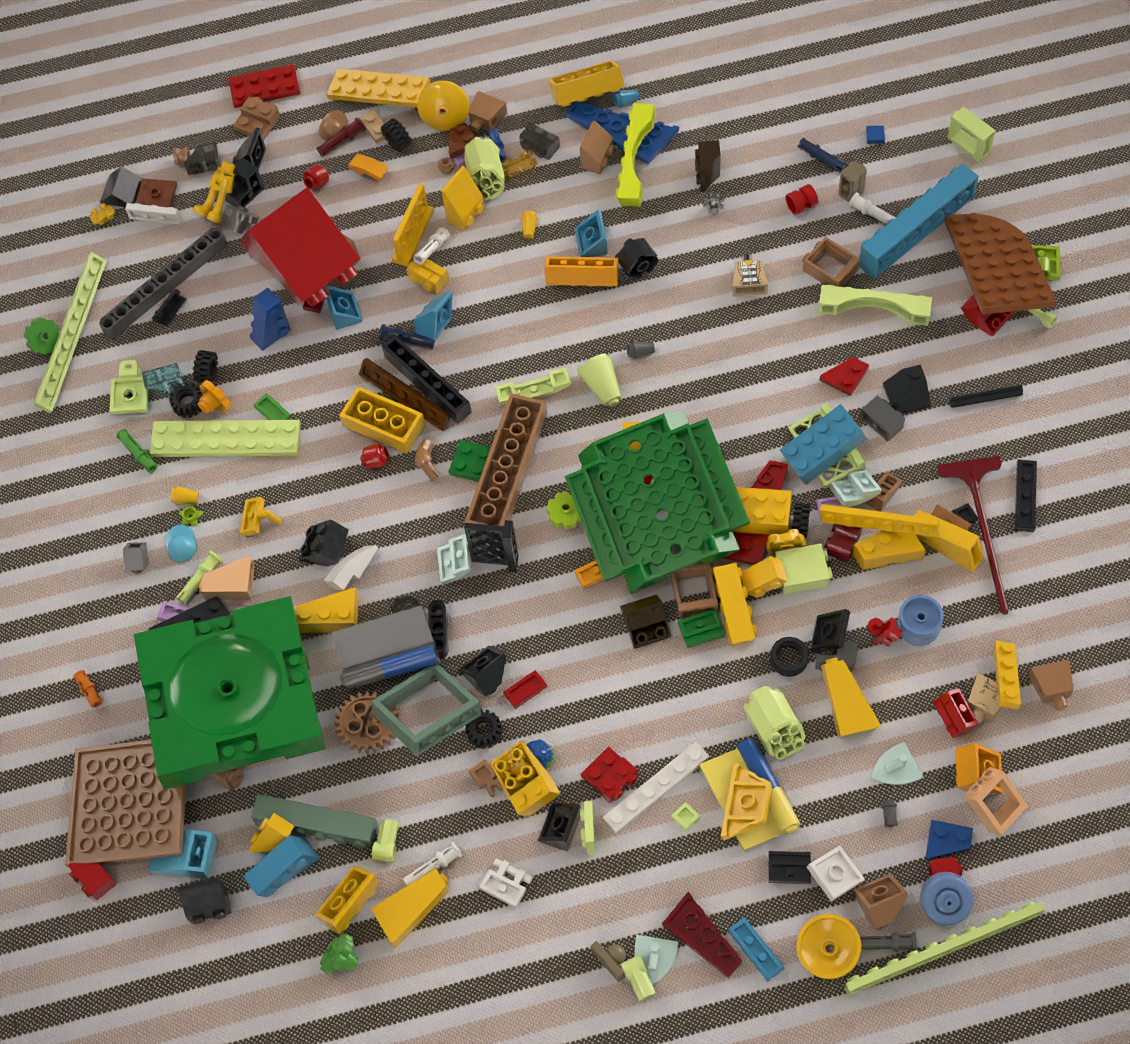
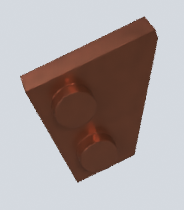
(458, 138)

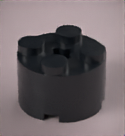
(637, 257)

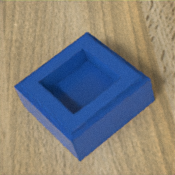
(875, 134)

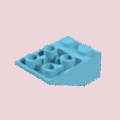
(195, 858)

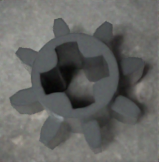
(717, 205)

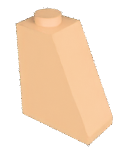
(229, 581)

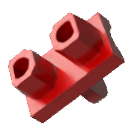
(885, 631)

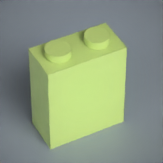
(805, 568)

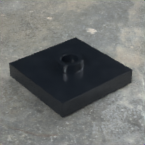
(830, 631)

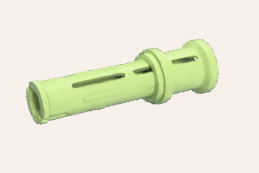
(208, 565)

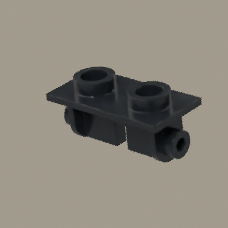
(169, 307)

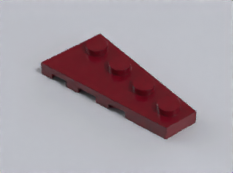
(696, 930)

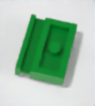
(700, 628)

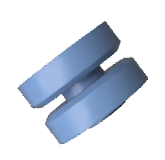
(920, 620)

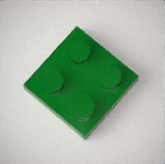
(469, 460)

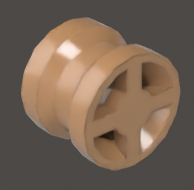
(180, 155)

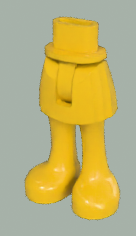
(221, 182)

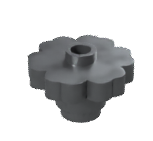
(240, 218)

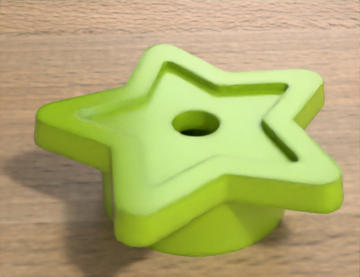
(190, 511)

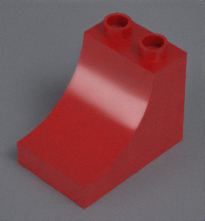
(302, 248)

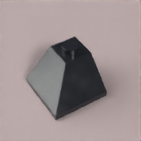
(252, 149)
(908, 390)
(485, 670)

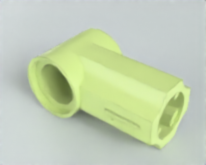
(385, 848)
(637, 975)

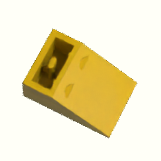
(524, 779)

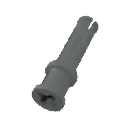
(894, 941)

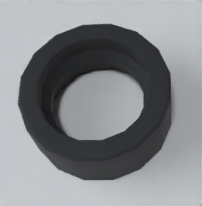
(793, 642)

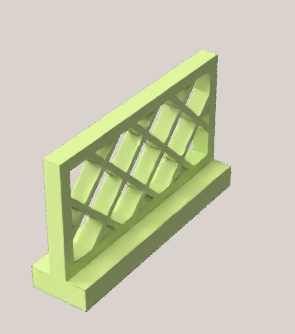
(853, 457)

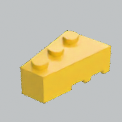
(888, 548)

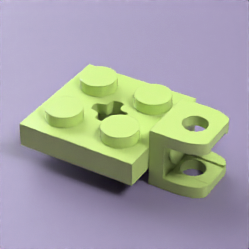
(129, 381)

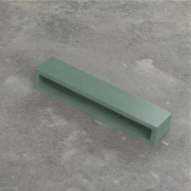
(318, 821)

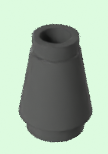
(638, 349)

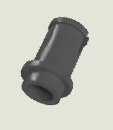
(889, 812)

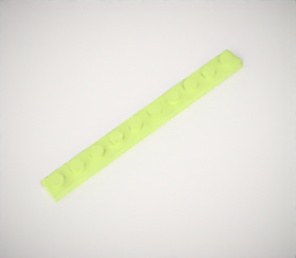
(70, 333)
(951, 944)

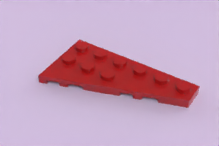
(753, 545)

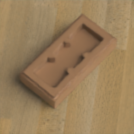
(946, 515)

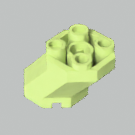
(485, 167)
(774, 722)

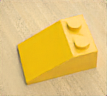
(462, 200)

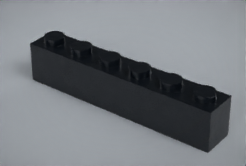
(426, 379)

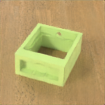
(976, 127)

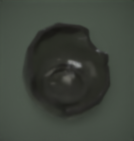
(403, 603)

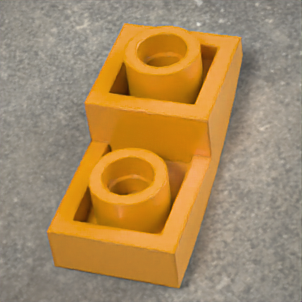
(368, 165)

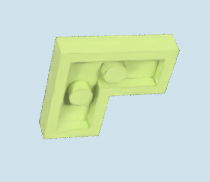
(588, 834)

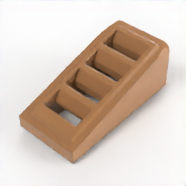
(880, 501)

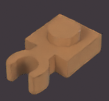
(484, 776)

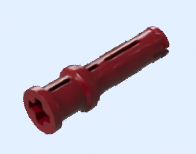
(347, 133)

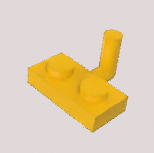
(253, 514)

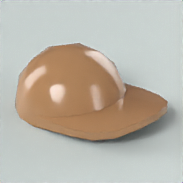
(332, 124)

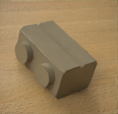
(852, 180)

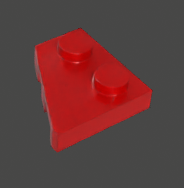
(846, 375)

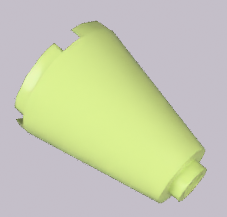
(601, 379)

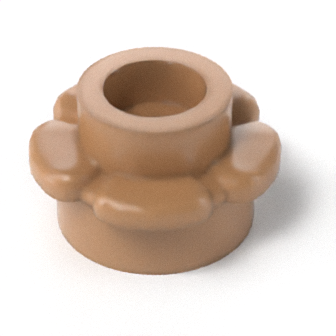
(448, 168)

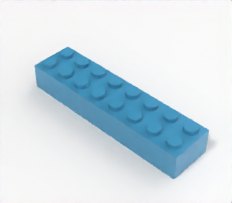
(917, 221)

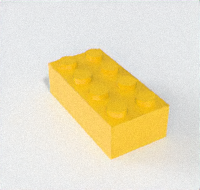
(586, 83)
(382, 419)
(766, 510)

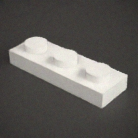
(153, 213)

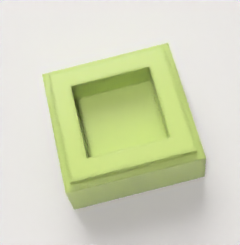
(685, 816)

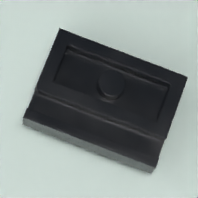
(789, 867)

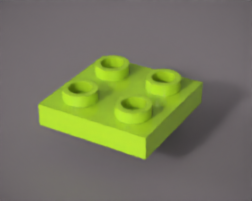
(1049, 260)

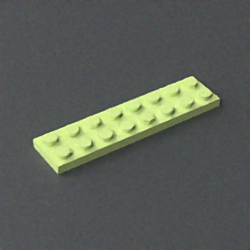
(225, 438)

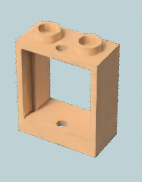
(1008, 811)

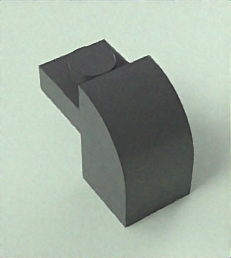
(847, 653)

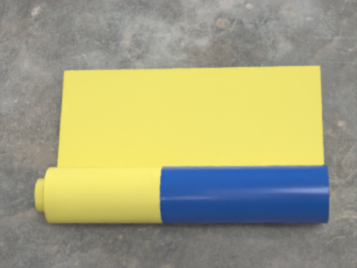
(780, 815)

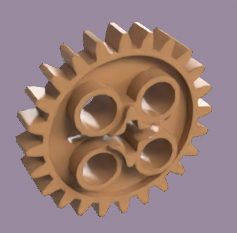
(349, 718)

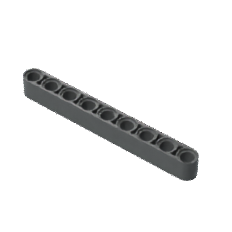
(162, 282)

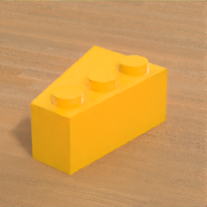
(329, 612)

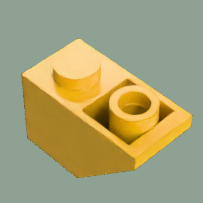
(272, 834)

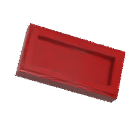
(525, 689)

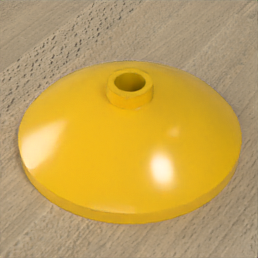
(443, 96)
(828, 931)

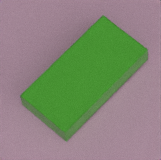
(271, 409)

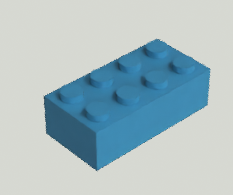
(823, 444)

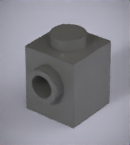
(135, 557)

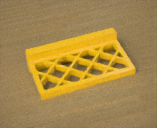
(412, 227)

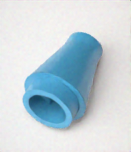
(624, 97)

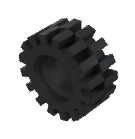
(395, 134)
(205, 366)
(179, 394)
(801, 518)
(486, 740)

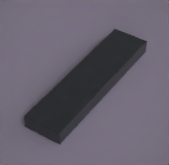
(1025, 495)

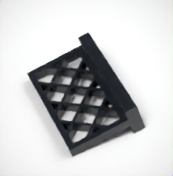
(506, 544)

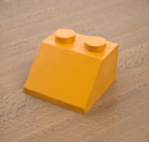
(972, 762)

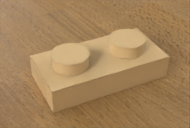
(373, 125)

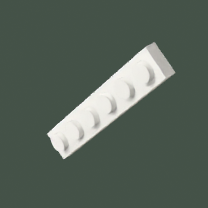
(655, 788)

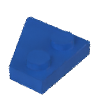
(947, 839)

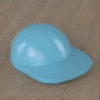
(181, 543)

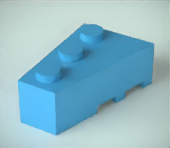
(281, 865)

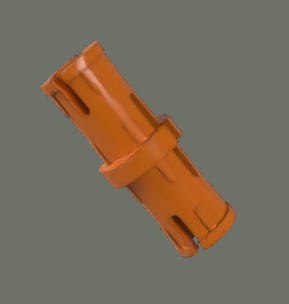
(88, 688)

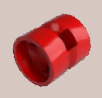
(800, 200)

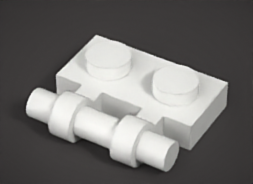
(504, 888)

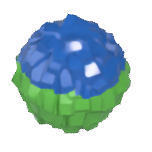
(542, 752)

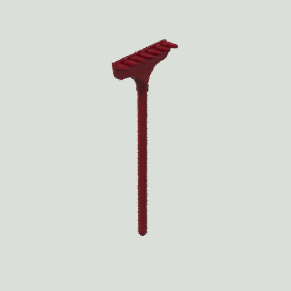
(972, 472)

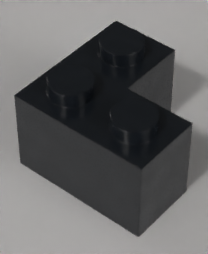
(246, 184)

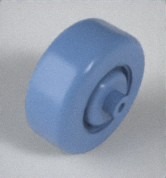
(946, 898)

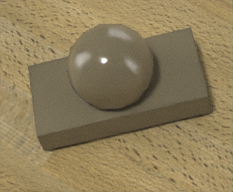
(611, 958)

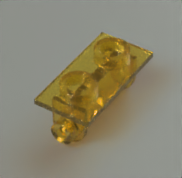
(524, 160)

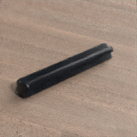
(985, 396)

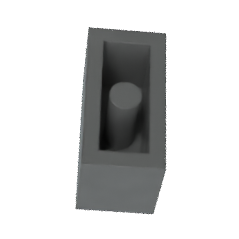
(882, 418)

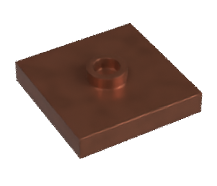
(157, 192)

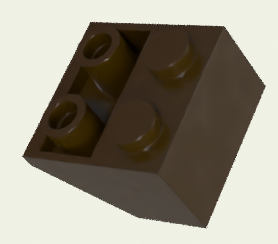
(707, 163)
(645, 621)

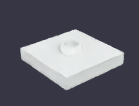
(835, 873)

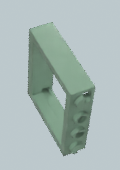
(439, 729)

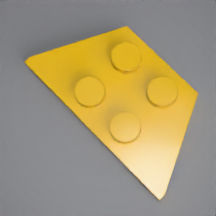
(746, 802)

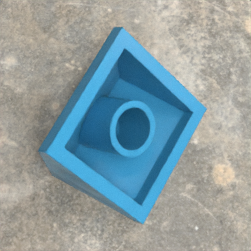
(591, 236)
(343, 307)

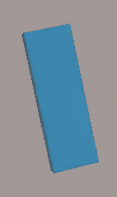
(756, 949)

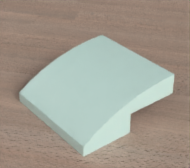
(856, 489)
(453, 559)

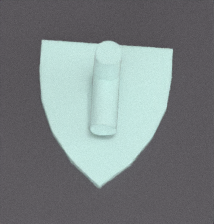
(897, 767)
(657, 955)

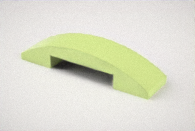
(536, 388)

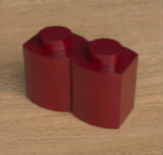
(842, 541)

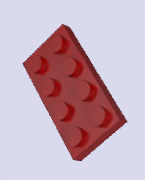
(265, 84)

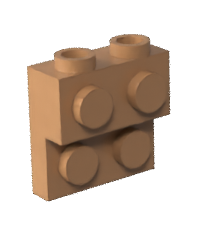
(257, 114)

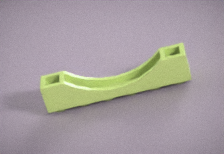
(910, 307)

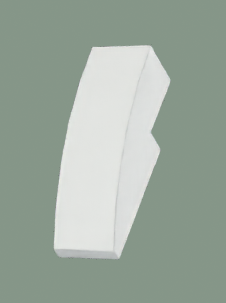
(350, 567)

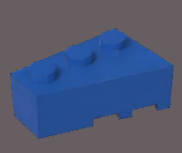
(269, 319)

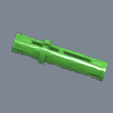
(141, 456)

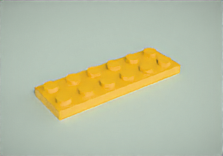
(377, 87)

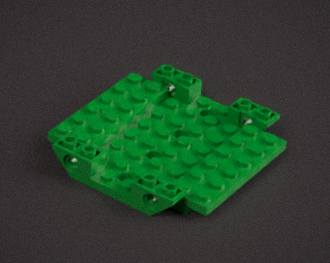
(687, 483)

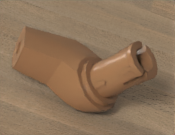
(423, 459)

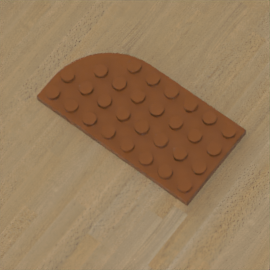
(999, 264)

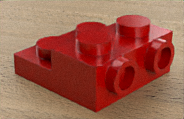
(610, 775)

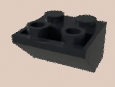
(323, 543)

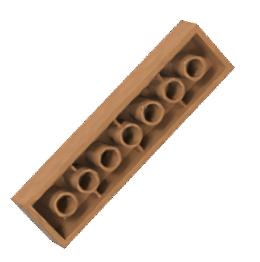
(507, 461)

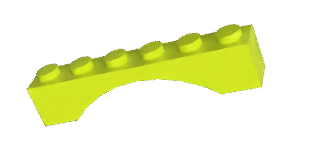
(641, 123)

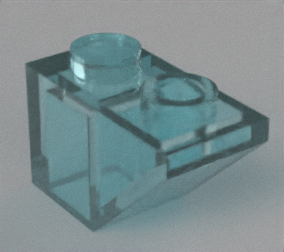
(163, 378)

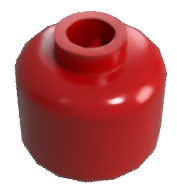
(316, 177)
(374, 456)

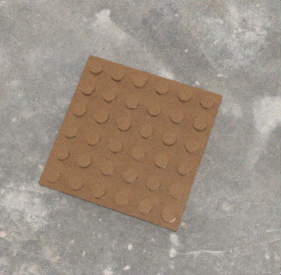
(121, 807)

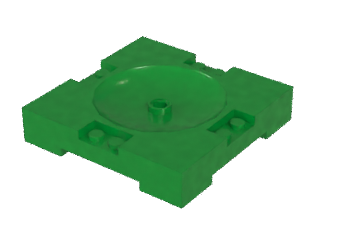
(185, 683)

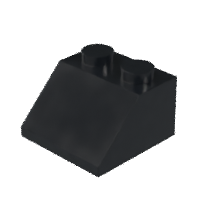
(205, 901)

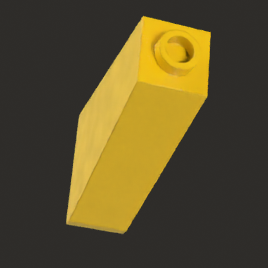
(954, 543)
(847, 701)
(409, 906)

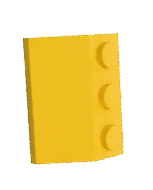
(347, 899)

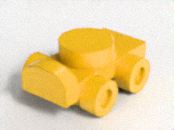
(102, 216)

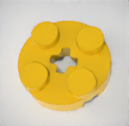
(785, 541)

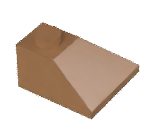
(881, 900)

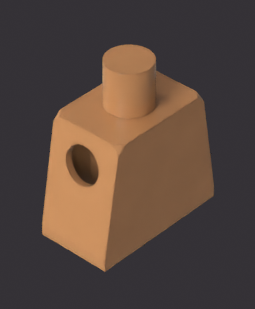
(486, 112)
(1053, 682)

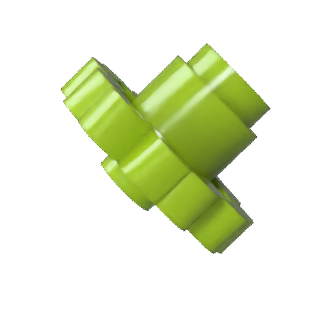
(563, 511)

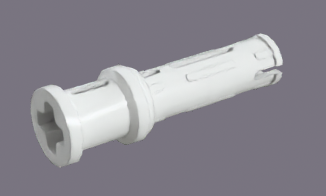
(867, 207)
(435, 242)
(440, 860)

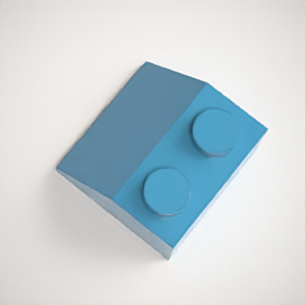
(434, 316)

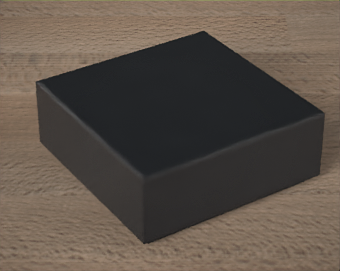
(966, 513)

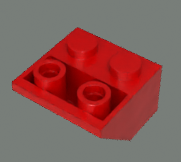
(986, 322)

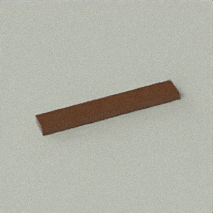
(404, 394)

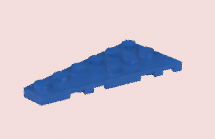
(616, 126)

